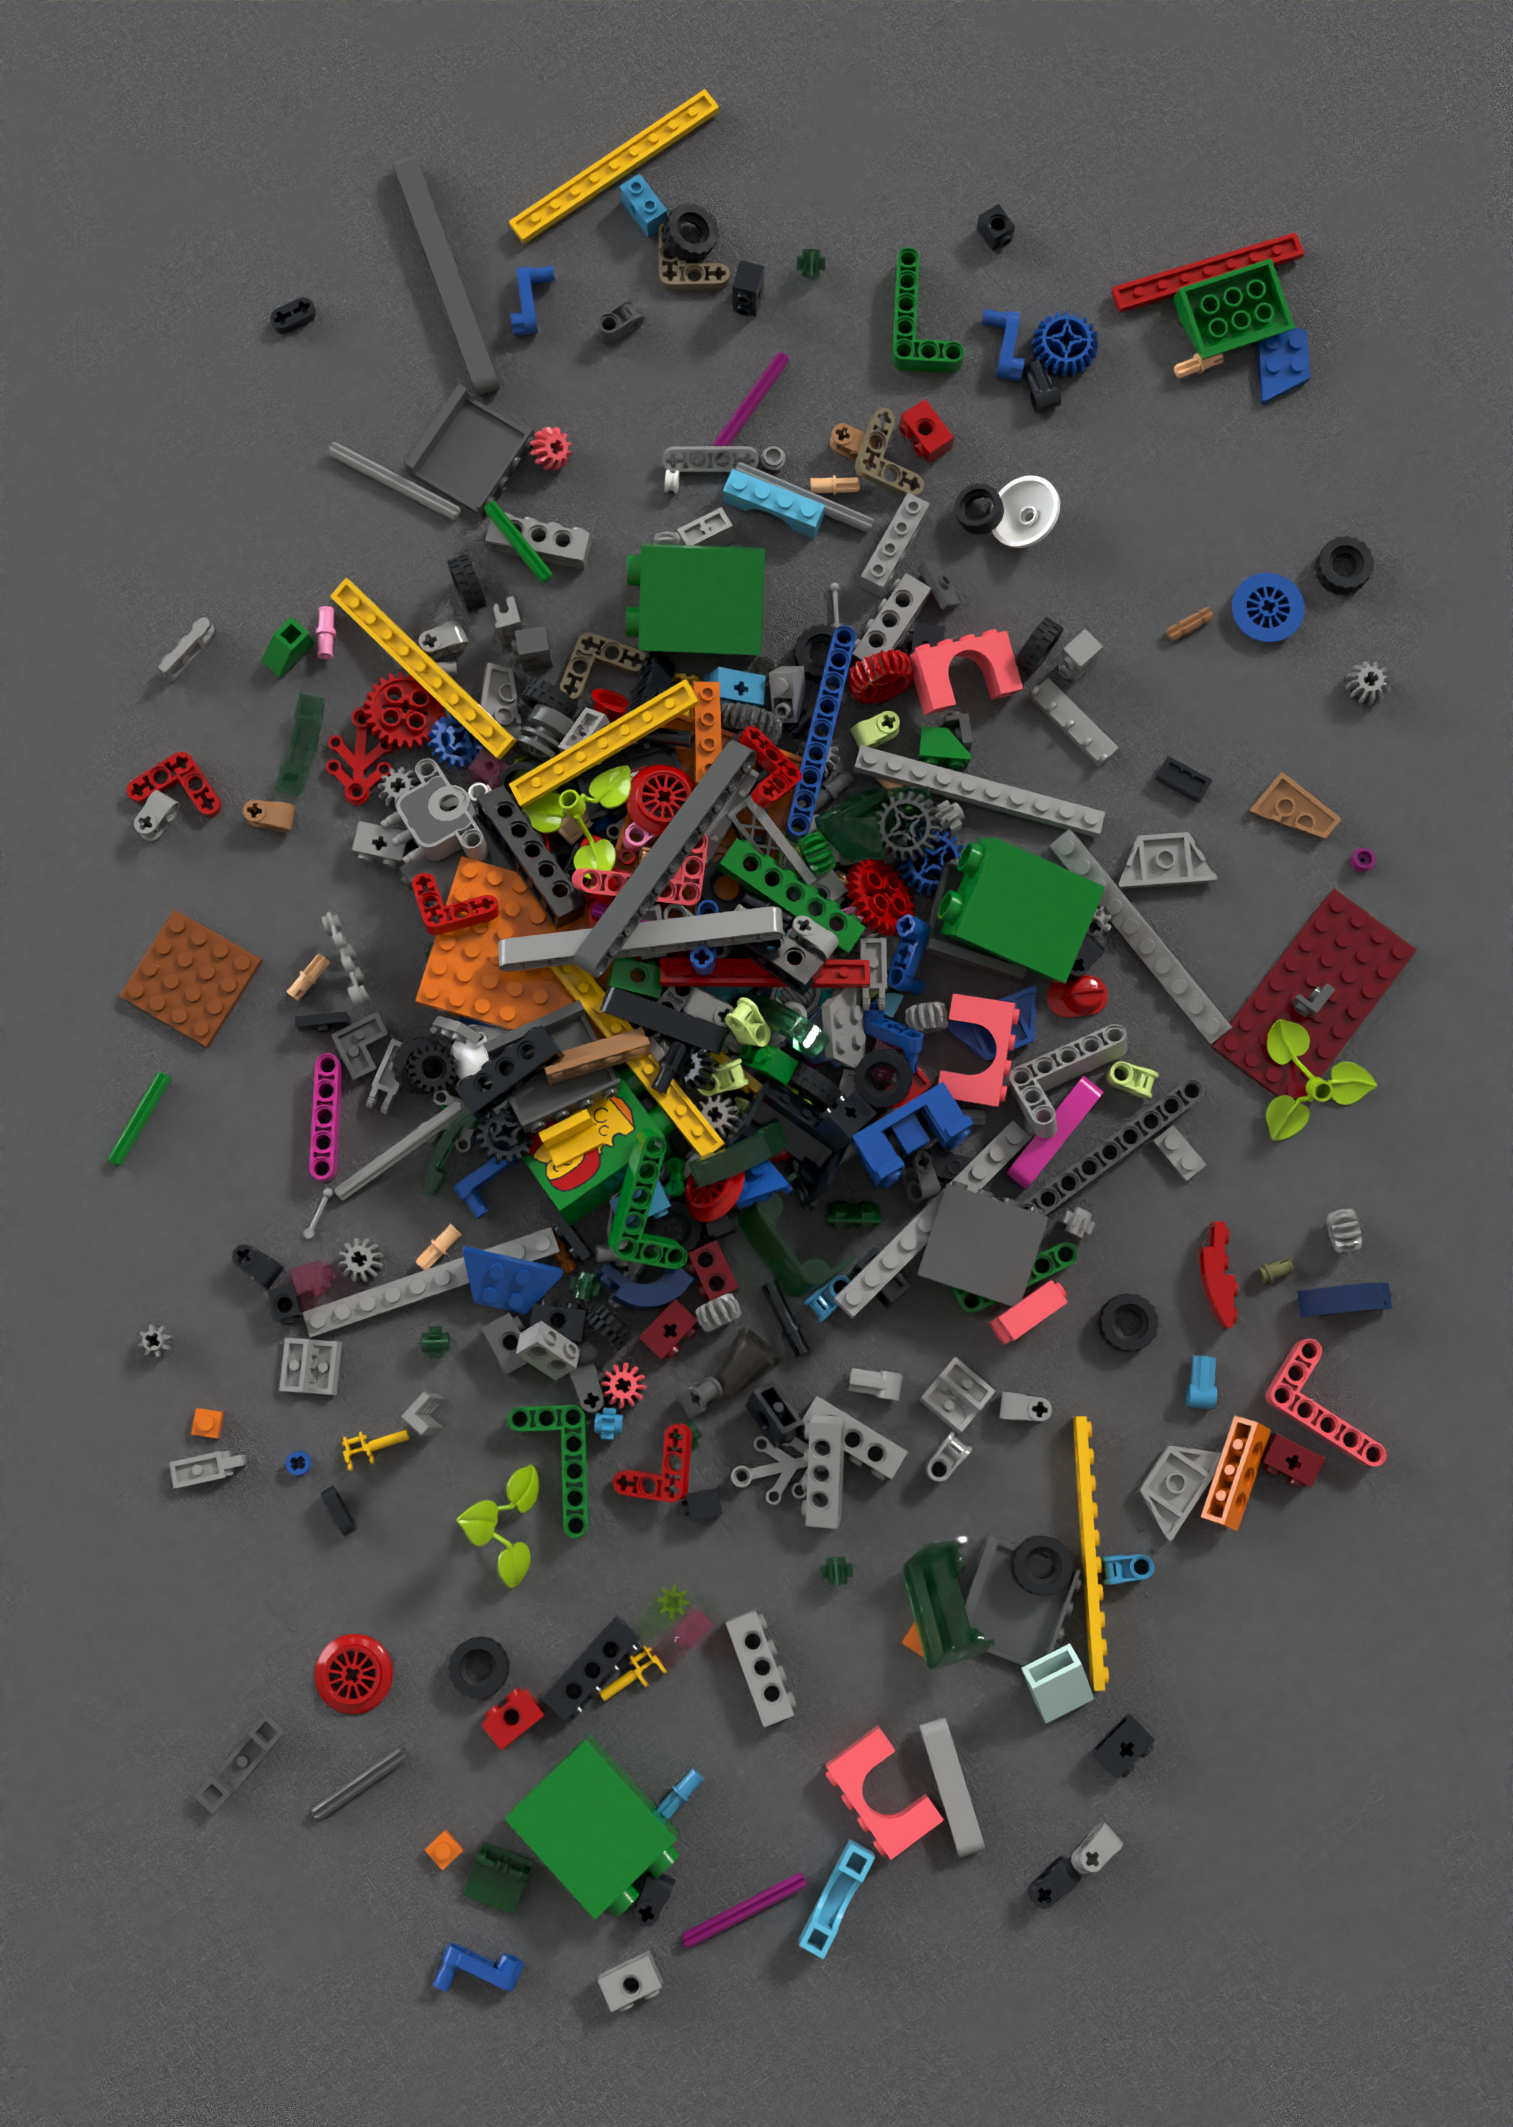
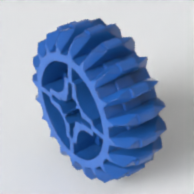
(1084, 341)
(918, 879)

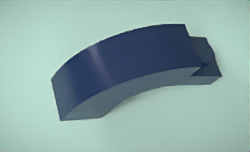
(644, 1296)
(1344, 1299)

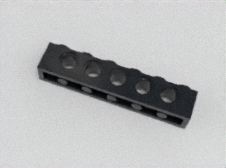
(558, 909)

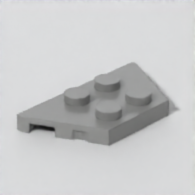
(1165, 862)
(844, 1026)
(1177, 1485)

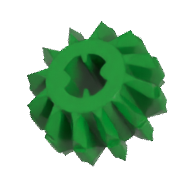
(816, 853)

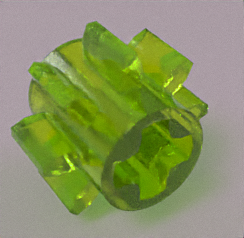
(673, 1609)

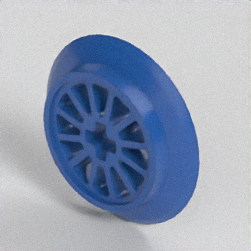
(1276, 584)

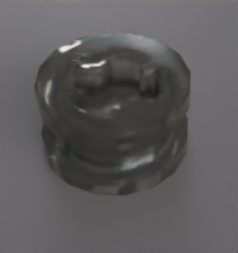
(763, 661)

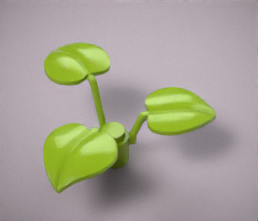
(610, 789)
(1347, 1085)
(482, 1517)

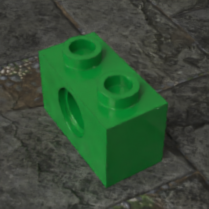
(620, 978)

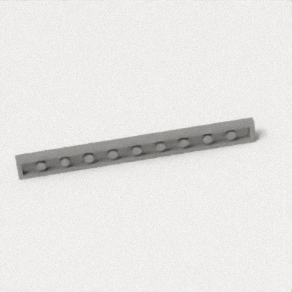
(979, 791)
(1143, 939)
(917, 1232)
(419, 1285)

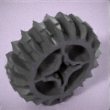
(740, 716)
(917, 821)

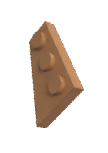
(1295, 808)

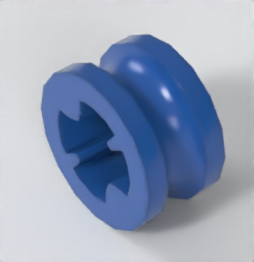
(299, 1471)

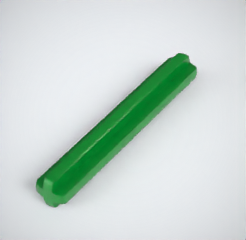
(518, 542)
(139, 1118)

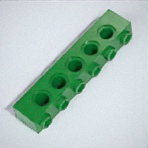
(754, 882)

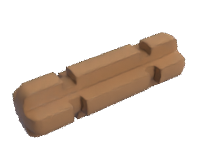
(1189, 624)

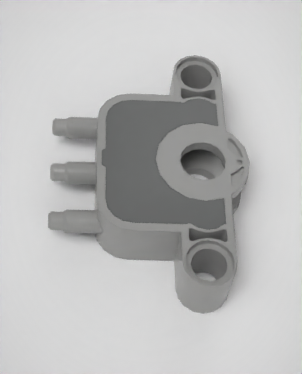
(430, 821)

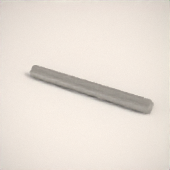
(394, 481)
(831, 508)
(399, 1150)

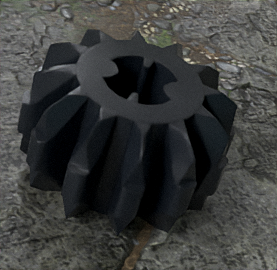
(695, 1069)

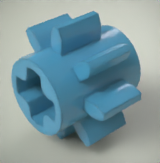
(608, 1423)

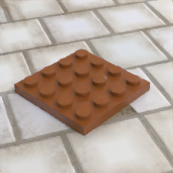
(191, 978)

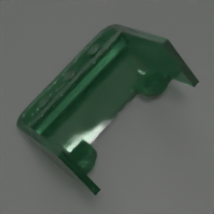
(854, 824)
(791, 1275)
(939, 1605)

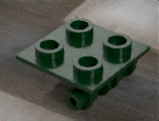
(865, 1212)
(498, 1877)

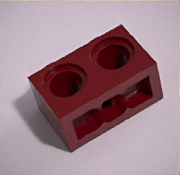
(718, 1269)

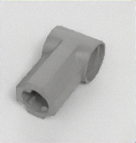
(882, 1383)

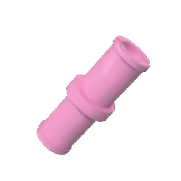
(325, 632)

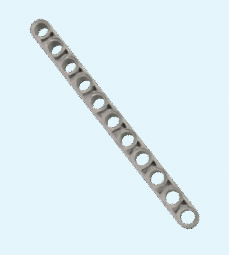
(647, 938)

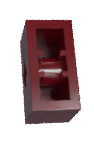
(673, 1315)
(1306, 1461)

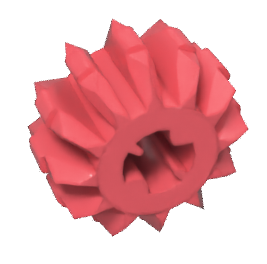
(548, 457)
(620, 1393)

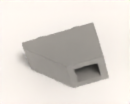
(787, 692)

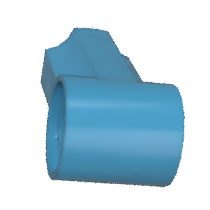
(1201, 1389)

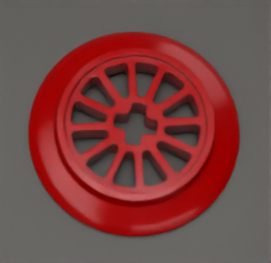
(637, 808)
(713, 1200)
(381, 1664)

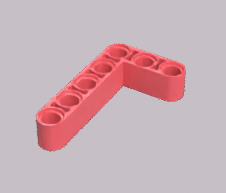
(673, 890)
(1316, 1413)

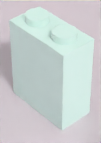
(1057, 1683)

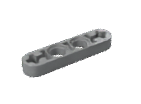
(710, 454)

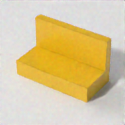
(571, 1138)

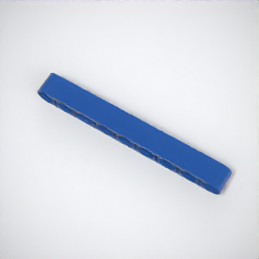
(823, 722)

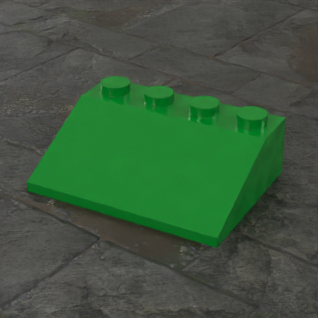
(1233, 309)

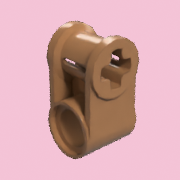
(851, 443)
(273, 816)

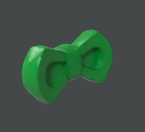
(675, 1167)

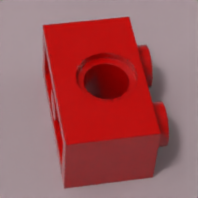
(925, 418)
(505, 1732)

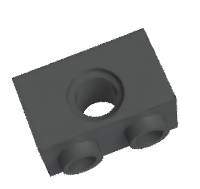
(532, 648)
(496, 1334)

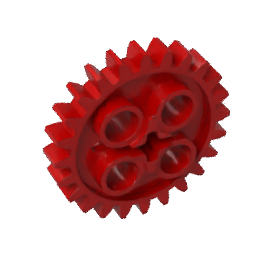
(401, 732)
(879, 895)

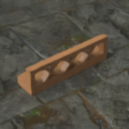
(599, 1055)

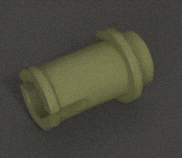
(1275, 1270)

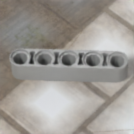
(952, 1787)

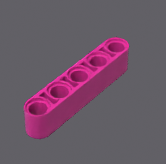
(323, 1105)
(1068, 1116)

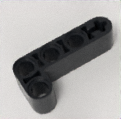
(653, 679)

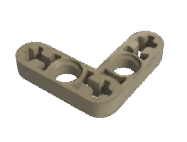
(681, 272)
(878, 464)
(591, 656)

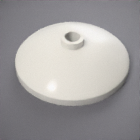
(1021, 501)
(472, 1056)

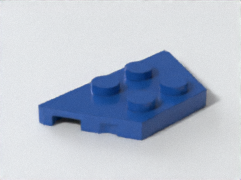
(1282, 363)
(982, 1041)
(760, 1183)
(506, 1280)

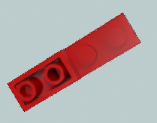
(1218, 1287)

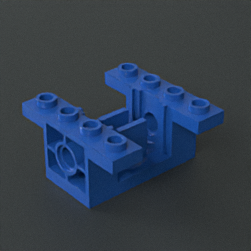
(941, 1115)

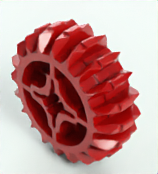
(880, 677)

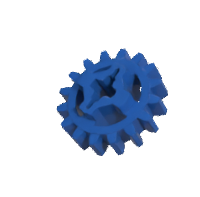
(443, 739)

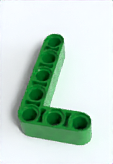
(907, 321)
(640, 1208)
(1049, 1256)
(568, 1457)

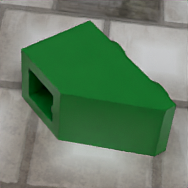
(286, 647)
(941, 747)
(768, 1062)

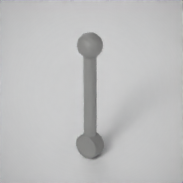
(834, 587)
(309, 1232)

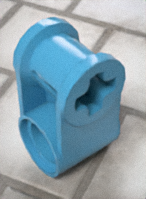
(826, 1298)
(1124, 1568)

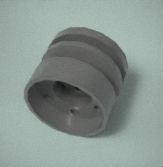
(543, 741)

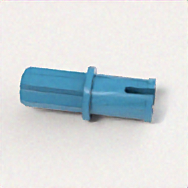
(680, 1793)

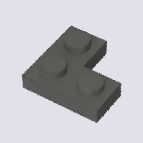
(353, 1044)

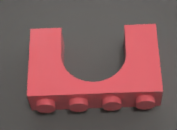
(990, 652)
(998, 1019)
(1029, 1312)
(892, 1831)

